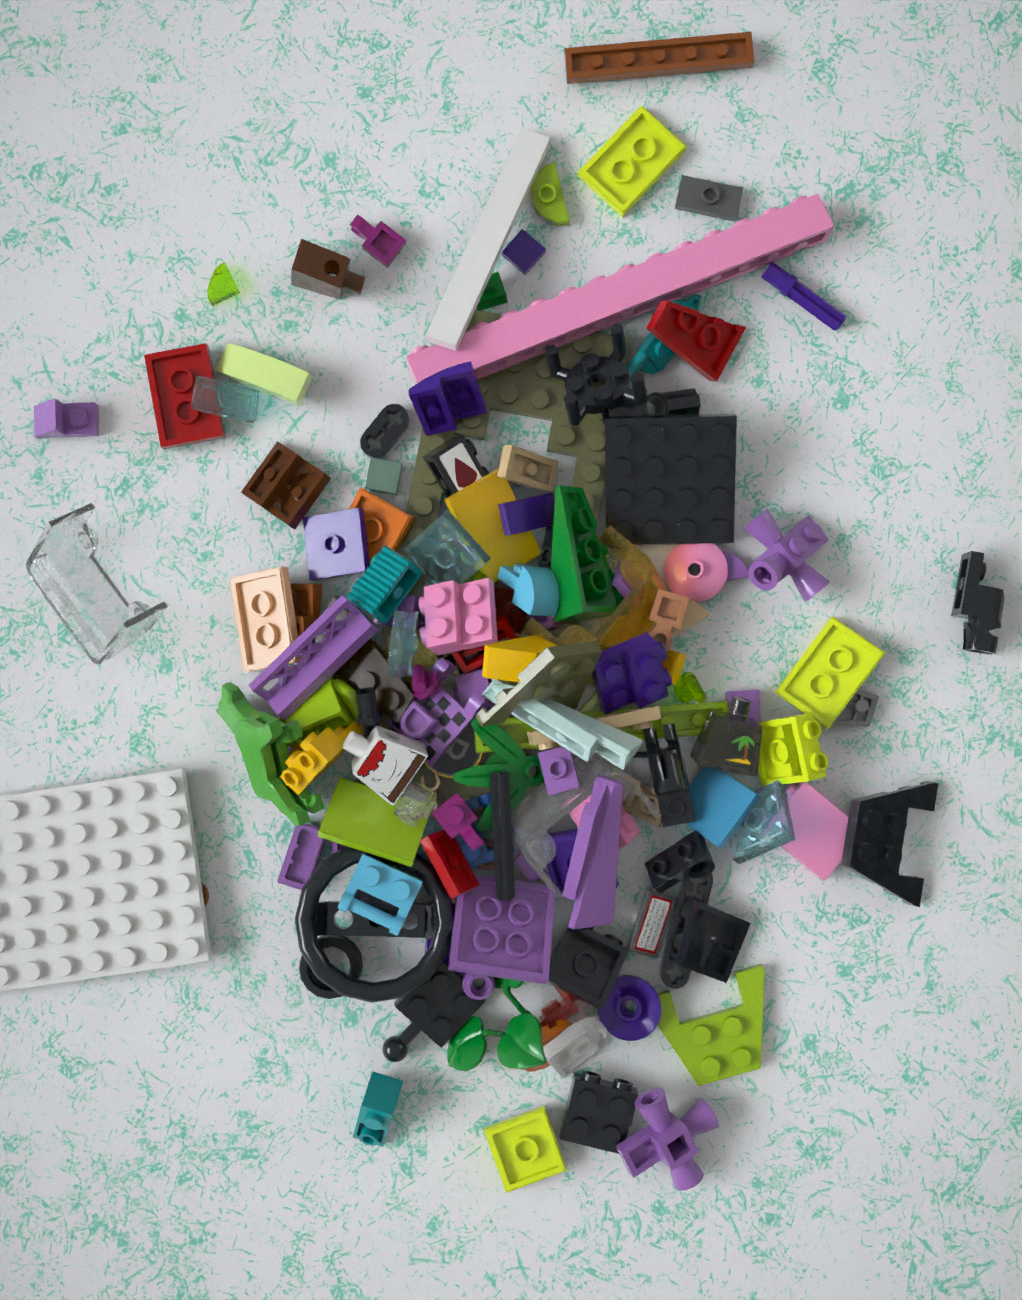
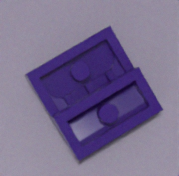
(447, 397)

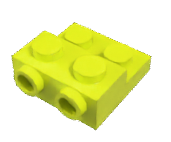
(791, 750)

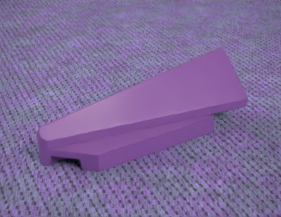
(595, 857)

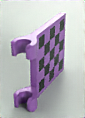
(449, 711)

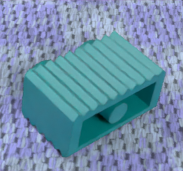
(384, 584)

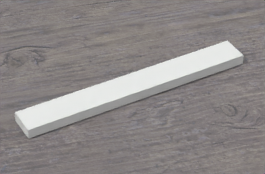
(488, 240)

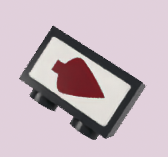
(455, 465)

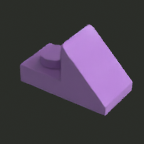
(61, 420)

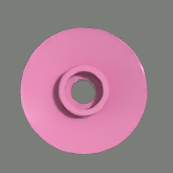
(709, 580)

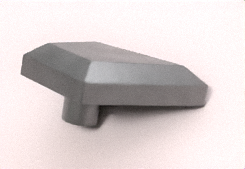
(859, 710)

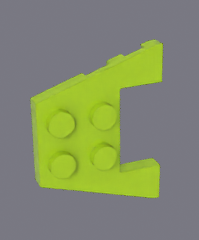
(722, 1041)

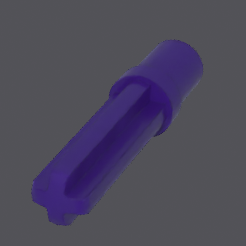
(802, 295)

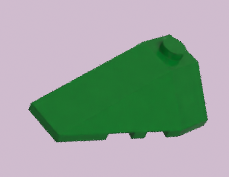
(580, 561)

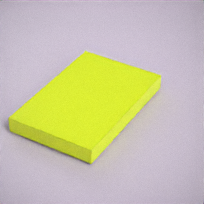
(632, 161)
(830, 672)

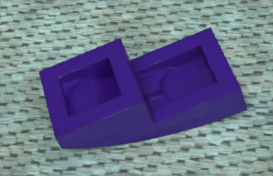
(527, 513)

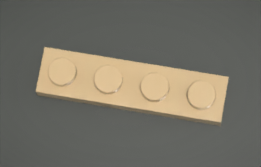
(638, 717)

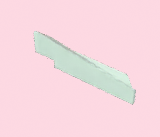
(571, 728)

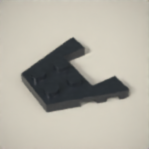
(877, 837)

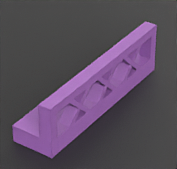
(318, 660)

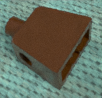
(312, 269)

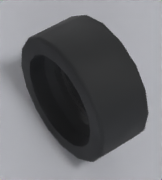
(352, 952)

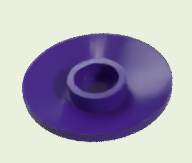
(628, 1023)

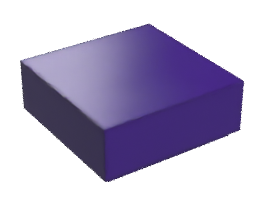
(523, 252)

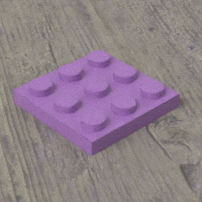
(503, 936)

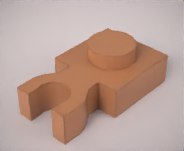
(667, 612)

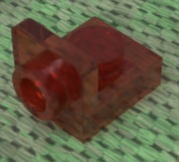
(558, 1010)

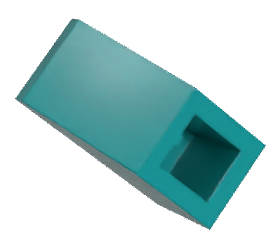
(377, 1109)

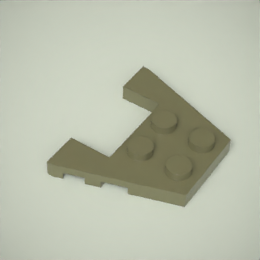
(556, 672)

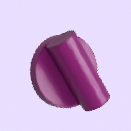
(424, 683)

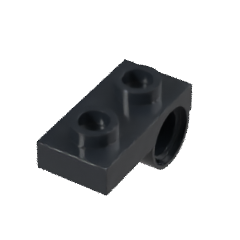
(683, 859)

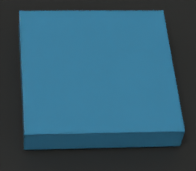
(719, 805)

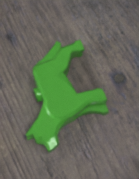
(264, 751)

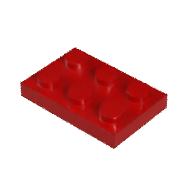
(171, 387)

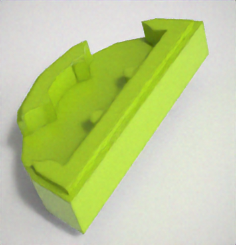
(548, 196)

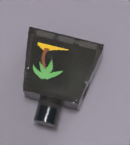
(730, 740)

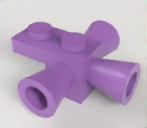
(786, 554)
(667, 1139)

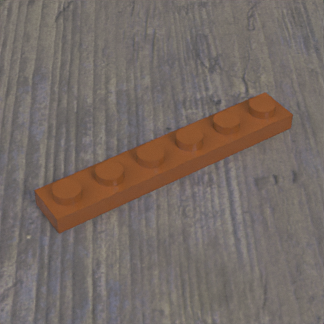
(659, 57)

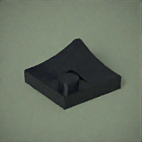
(710, 940)

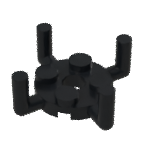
(592, 369)

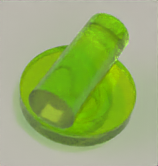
(689, 688)

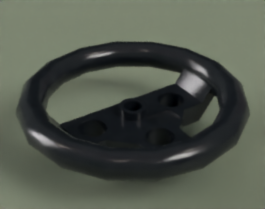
(319, 919)

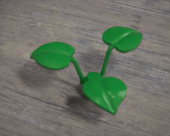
(519, 1044)

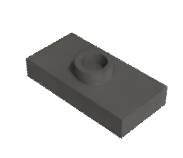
(708, 198)

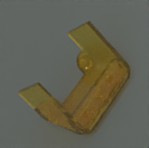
(630, 616)

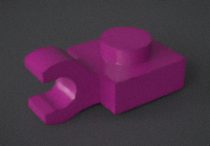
(379, 242)
(457, 818)

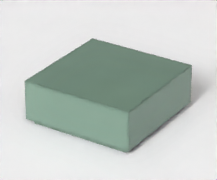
(383, 476)

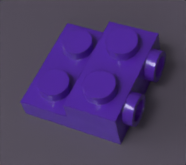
(631, 674)

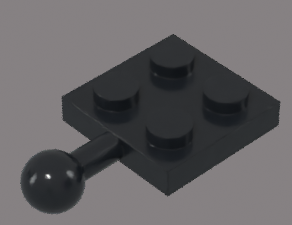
(434, 1008)

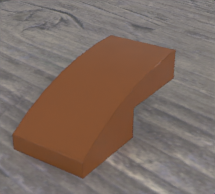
(306, 604)

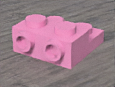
(458, 616)

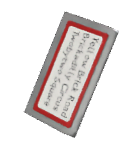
(651, 923)

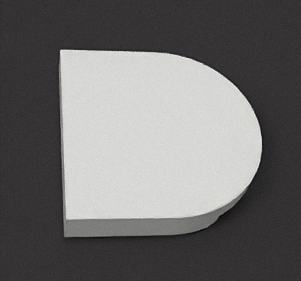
(574, 1045)

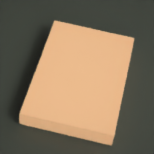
(264, 616)

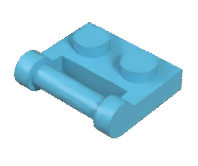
(386, 884)

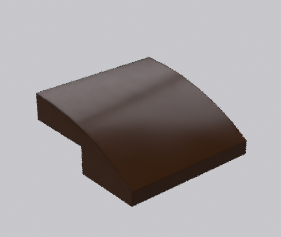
(286, 485)

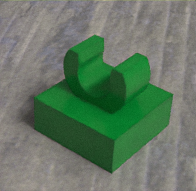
(493, 294)

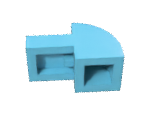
(534, 588)

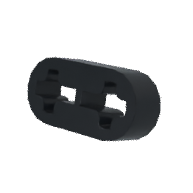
(378, 426)

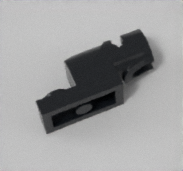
(978, 604)
(669, 777)

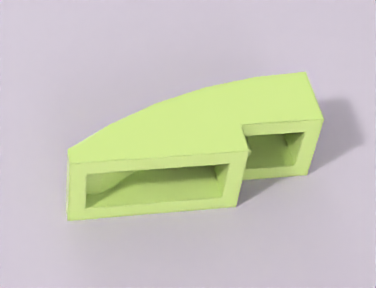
(264, 373)

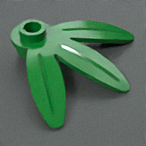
(517, 767)

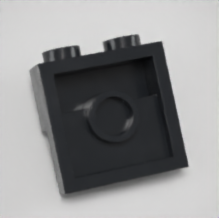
(587, 964)
(598, 1111)

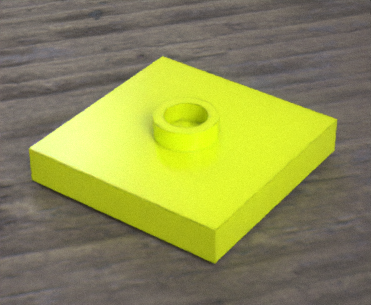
(525, 1149)

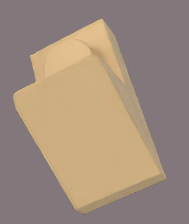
(527, 469)

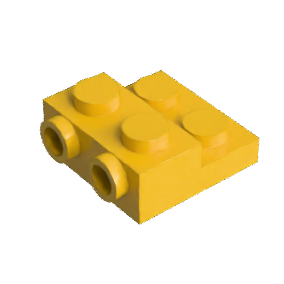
(317, 756)

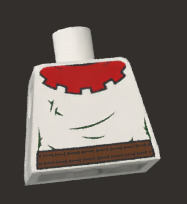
(385, 761)

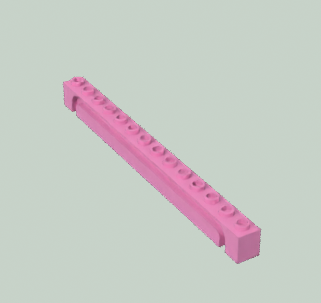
(631, 290)

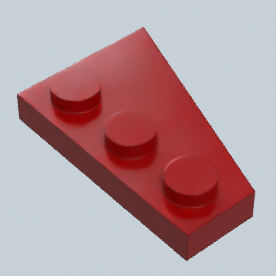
(696, 337)

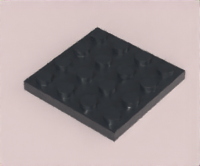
(671, 478)

